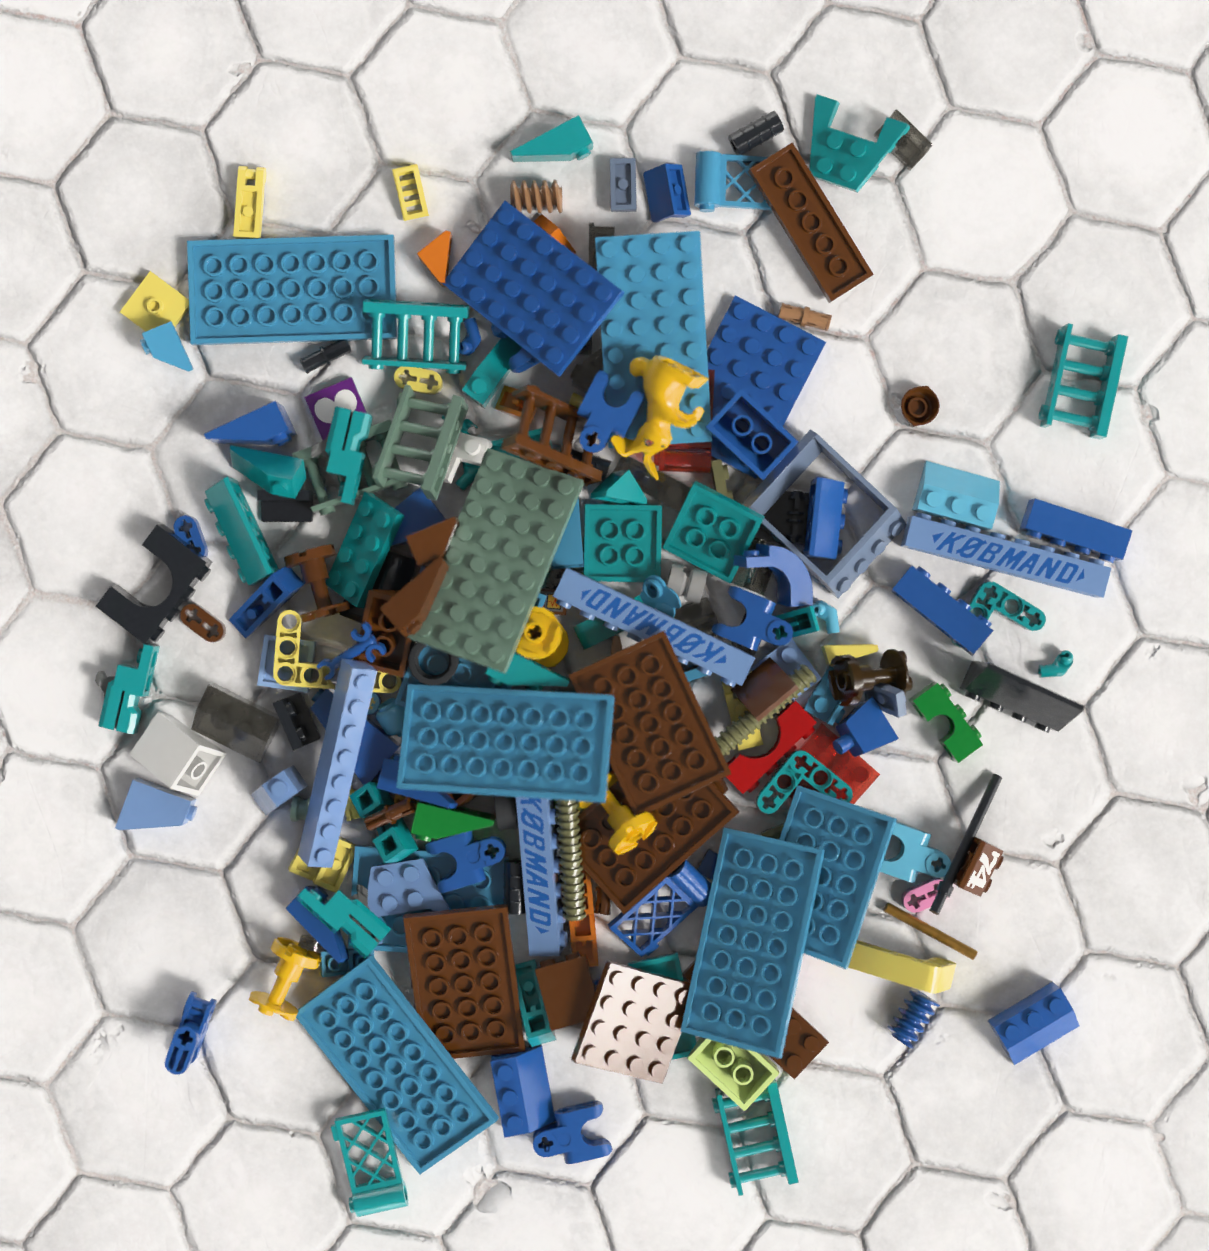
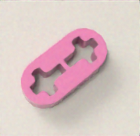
(919, 890)

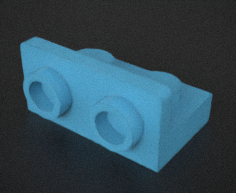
(822, 704)

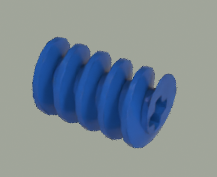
(912, 1018)

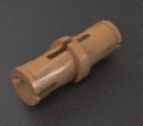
(804, 316)

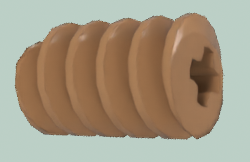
(536, 196)

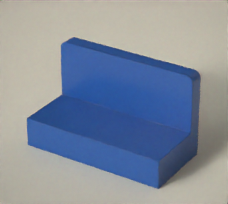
(666, 192)

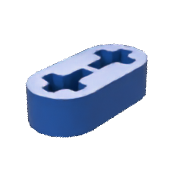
(195, 532)

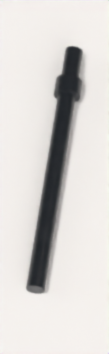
(946, 887)

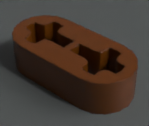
(198, 627)

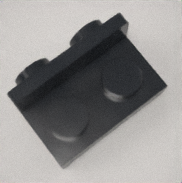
(296, 721)

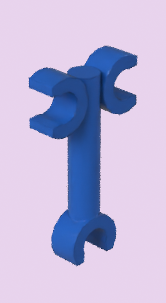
(365, 642)

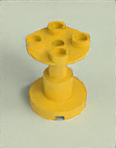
(543, 639)
(623, 821)
(289, 968)

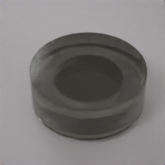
(309, 943)

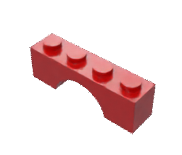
(792, 725)

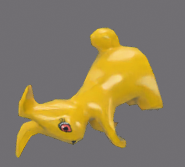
(663, 386)

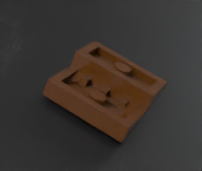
(764, 689)

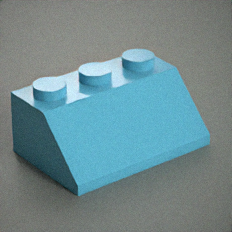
(957, 496)

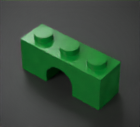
(961, 737)

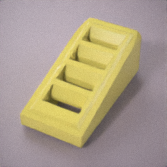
(404, 171)
(855, 650)

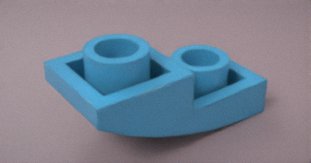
(330, 967)

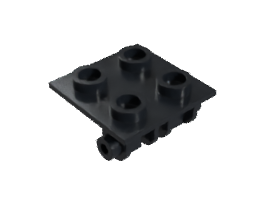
(788, 517)

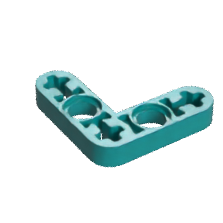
(998, 604)
(797, 775)

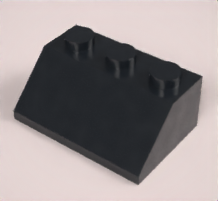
(393, 576)

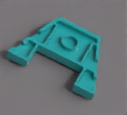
(845, 157)

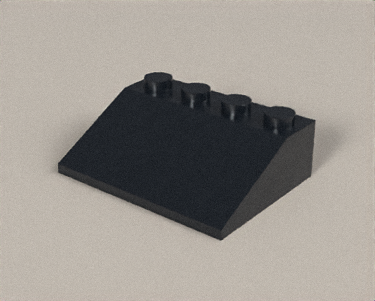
(1019, 696)

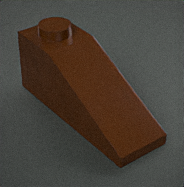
(413, 602)

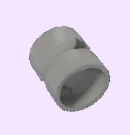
(686, 582)

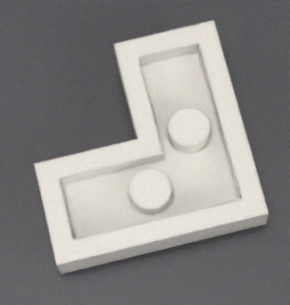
(469, 450)

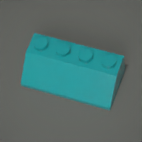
(241, 531)

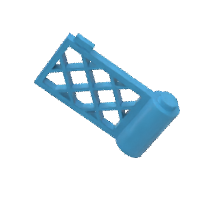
(711, 181)

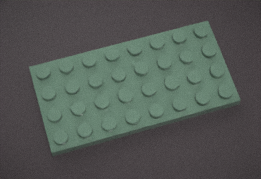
(499, 559)

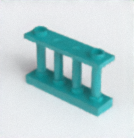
(429, 313)
(1108, 374)
(780, 1143)

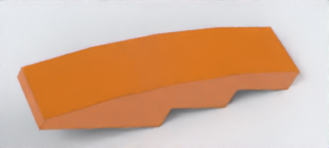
(584, 931)

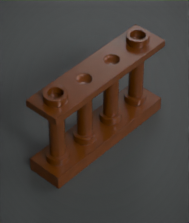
(541, 452)

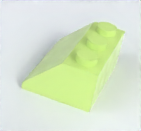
(734, 1070)

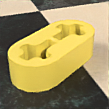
(419, 373)

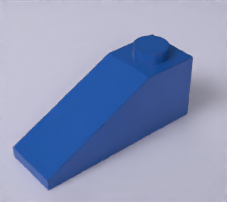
(266, 601)
(388, 782)
(326, 938)

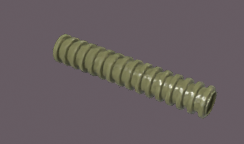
(747, 723)
(570, 860)

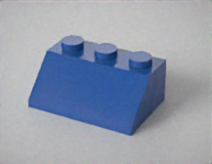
(751, 434)
(825, 518)
(1034, 1022)
(522, 1091)

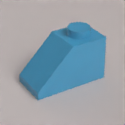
(166, 346)

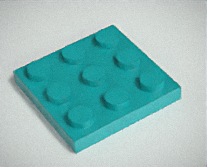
(712, 531)
(622, 542)

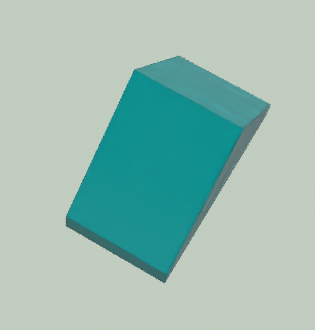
(620, 488)
(801, 620)

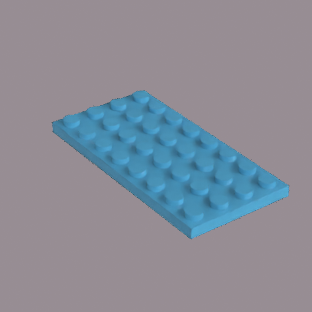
(289, 289)
(655, 317)
(506, 743)
(752, 942)
(396, 1064)

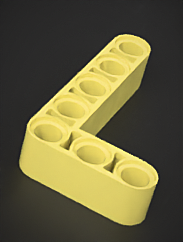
(299, 668)
(925, 975)

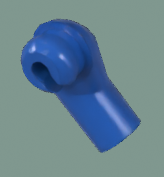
(472, 339)

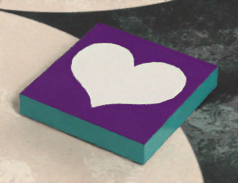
(323, 403)

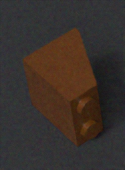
(566, 989)

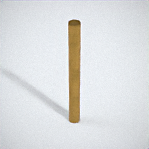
(930, 931)

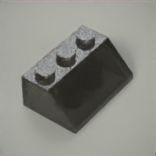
(235, 722)

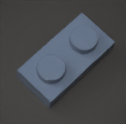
(623, 184)
(888, 699)

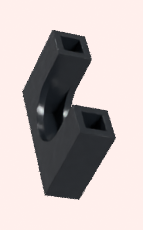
(187, 569)

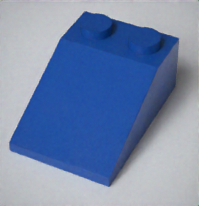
(260, 427)

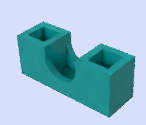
(393, 840)

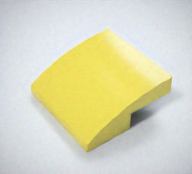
(327, 877)

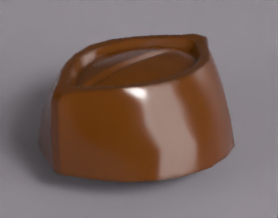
(920, 406)

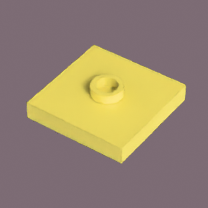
(155, 304)

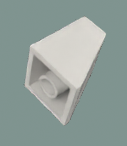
(177, 754)

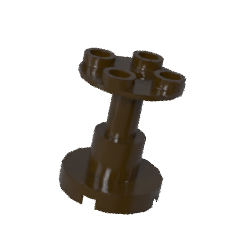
(850, 679)

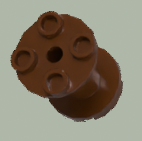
(314, 573)

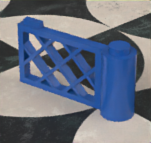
(689, 886)

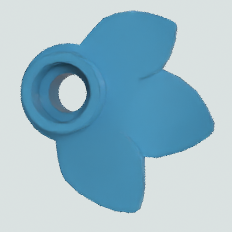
(659, 596)

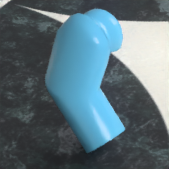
(828, 614)

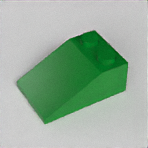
(440, 822)

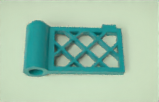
(376, 1195)

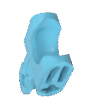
(914, 856)

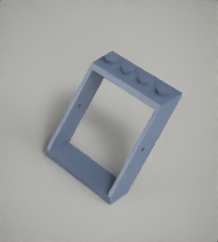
(865, 550)

